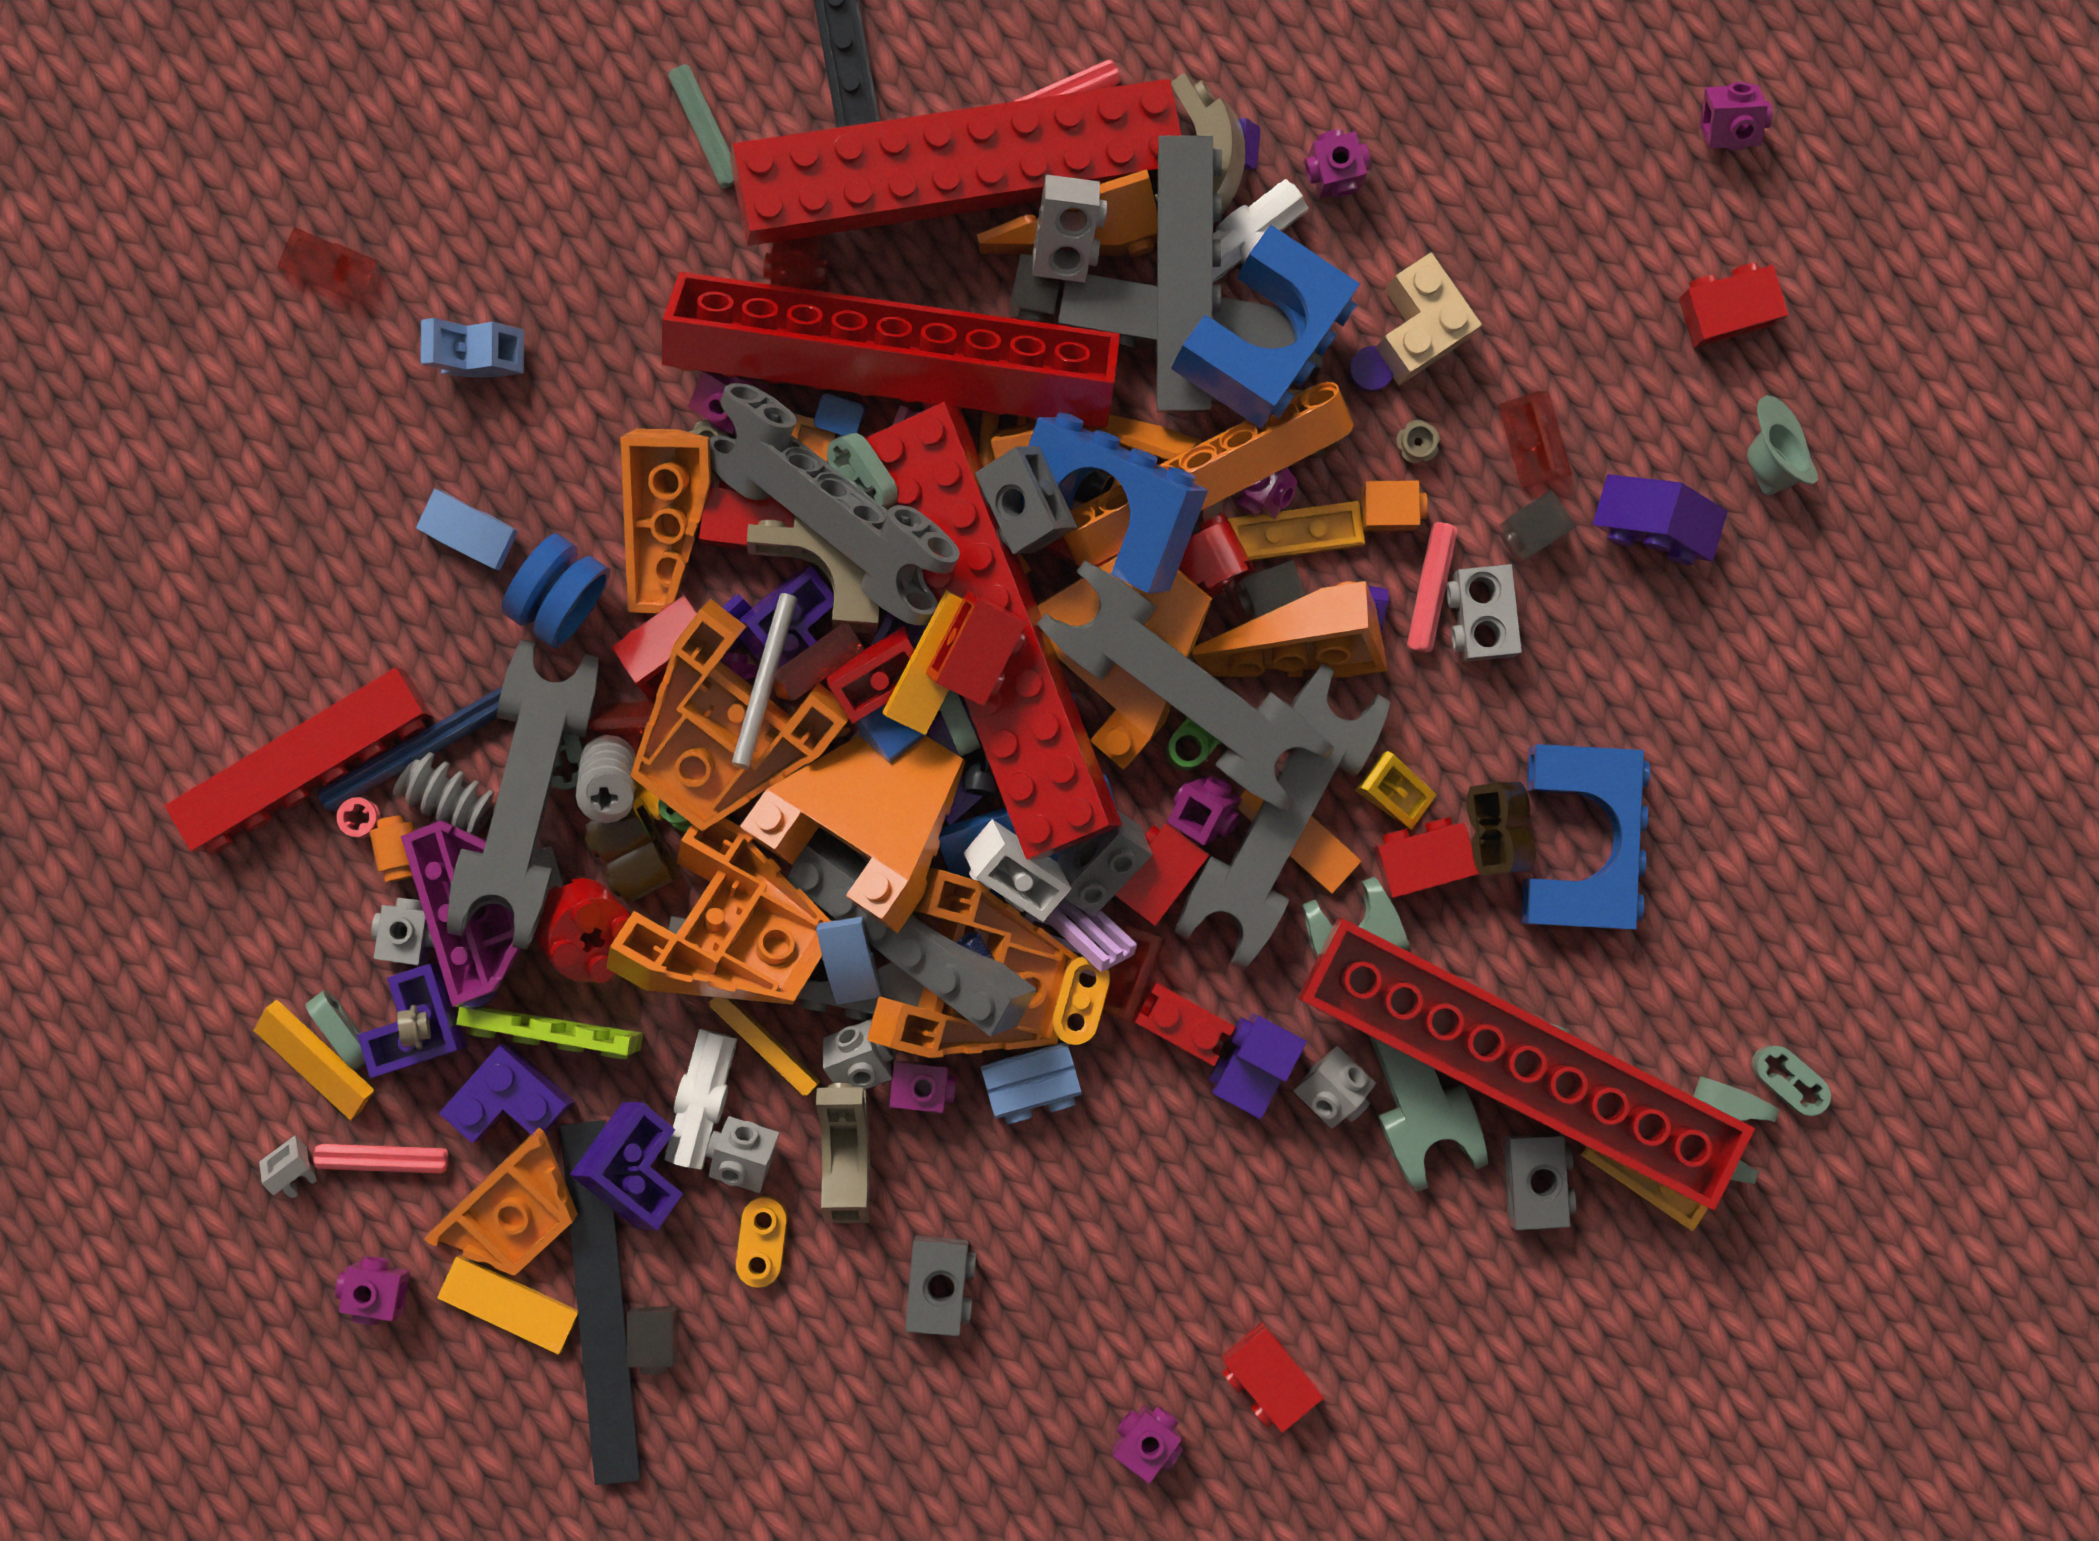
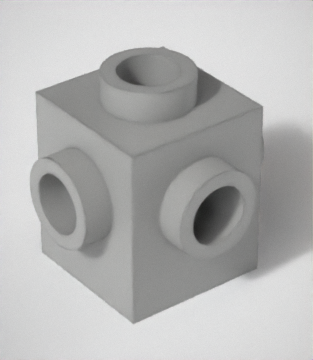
(390, 935)
(854, 1059)
(1335, 1088)
(742, 1154)

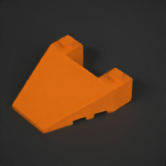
(1138, 708)
(699, 721)
(873, 807)
(743, 938)
(1027, 950)

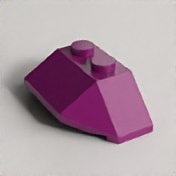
(484, 953)

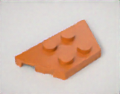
(511, 1210)

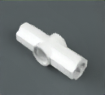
(1247, 224)
(701, 1098)

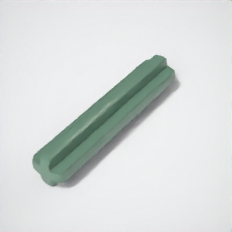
(703, 123)

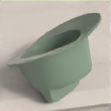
(1780, 449)

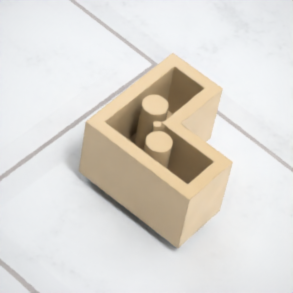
(1434, 318)

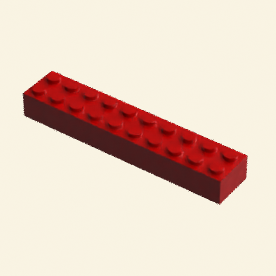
(946, 161)
(889, 349)
(1032, 721)
(1526, 1063)

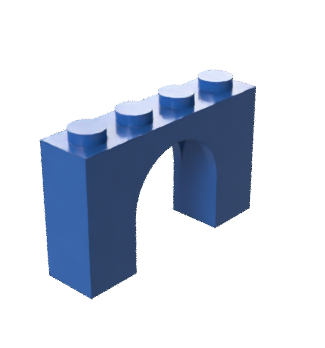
(1257, 378)
(1160, 500)
(1615, 783)

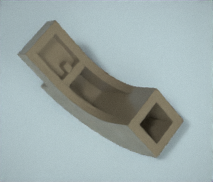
(1218, 120)
(845, 576)
(845, 1153)

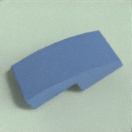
(467, 529)
(848, 960)

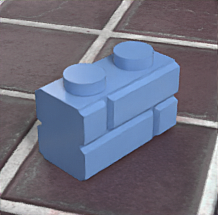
(1031, 1081)

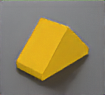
(1396, 790)

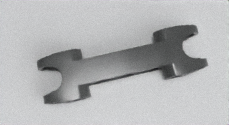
(883, 542)
(1119, 637)
(505, 867)
(1246, 883)

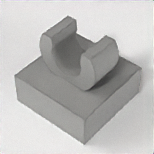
(286, 1165)

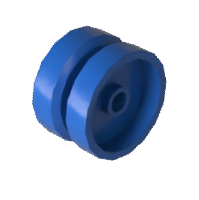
(555, 590)

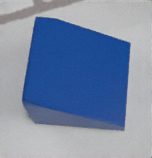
(840, 414)
(886, 734)

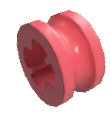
(353, 805)

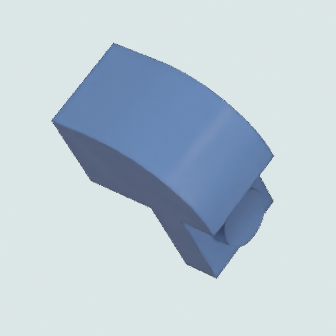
(472, 350)

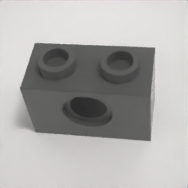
(1045, 510)
(1104, 864)
(1522, 1159)
(926, 1310)

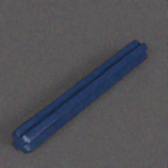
(398, 758)

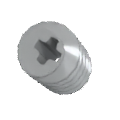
(604, 779)
(444, 795)

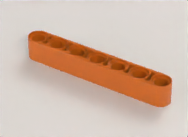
(1222, 466)

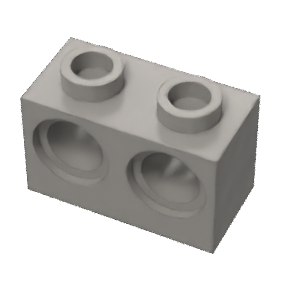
(1068, 229)
(1497, 613)

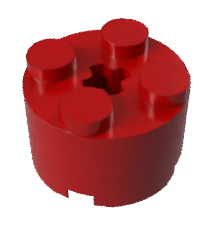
(1215, 557)
(579, 929)

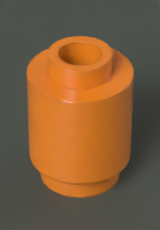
(389, 848)

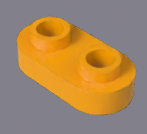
(1081, 1000)
(761, 1242)

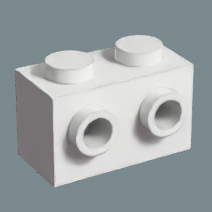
(1025, 884)

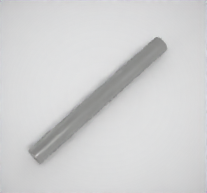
(764, 681)

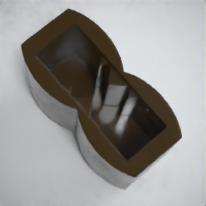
(1500, 821)
(633, 853)

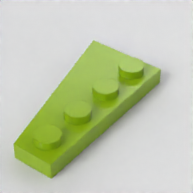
(567, 1034)

